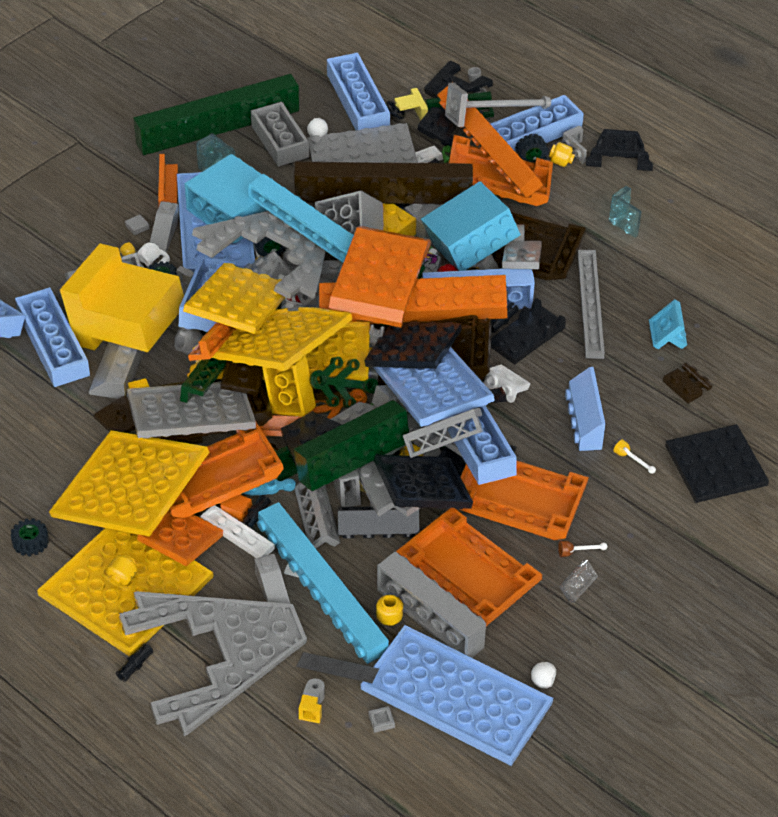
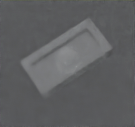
(578, 581)

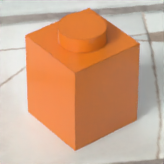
(237, 506)

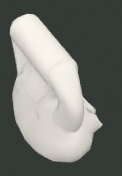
(150, 252)

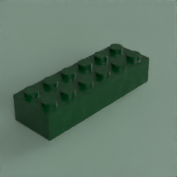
(351, 445)

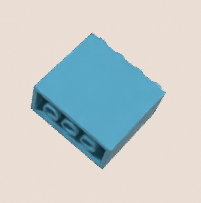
(222, 192)
(470, 226)

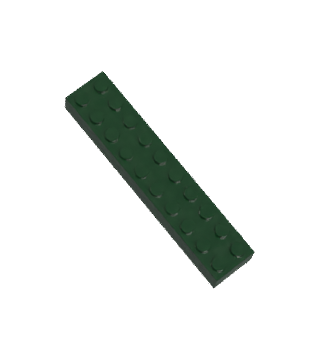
(212, 114)

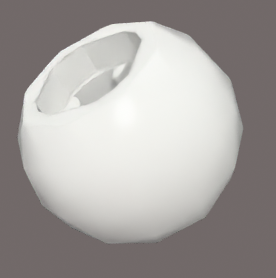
(317, 127)
(543, 674)

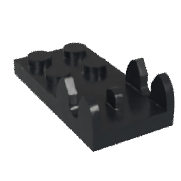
(527, 332)

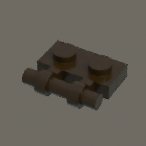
(683, 386)

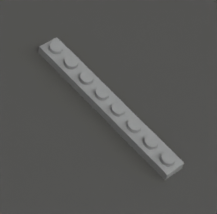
(590, 304)

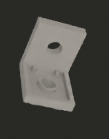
(270, 265)

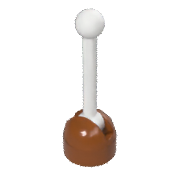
(566, 548)

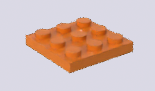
(182, 537)

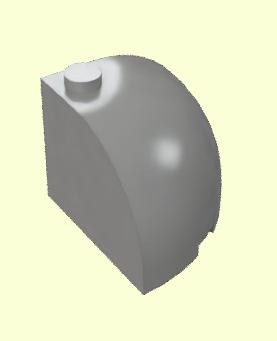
(353, 211)

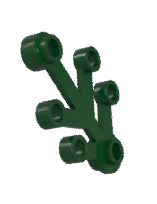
(340, 382)

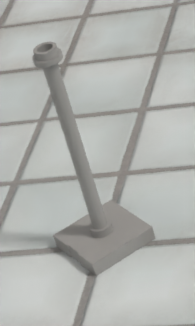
(457, 104)

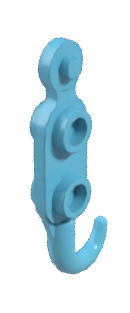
(272, 487)

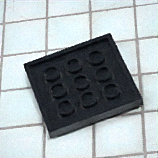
(413, 345)
(716, 463)
(423, 482)

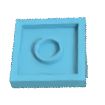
(668, 326)

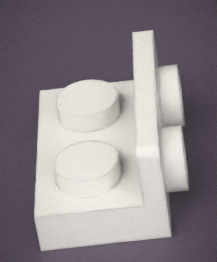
(510, 382)

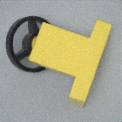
(407, 102)

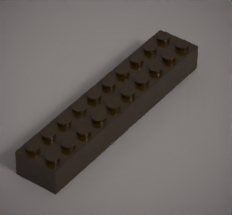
(383, 181)

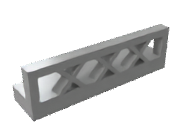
(443, 425)
(322, 511)

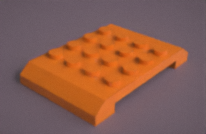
(485, 172)
(379, 275)
(228, 471)
(530, 501)
(469, 565)

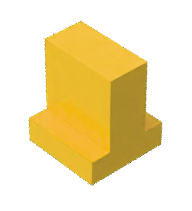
(119, 301)

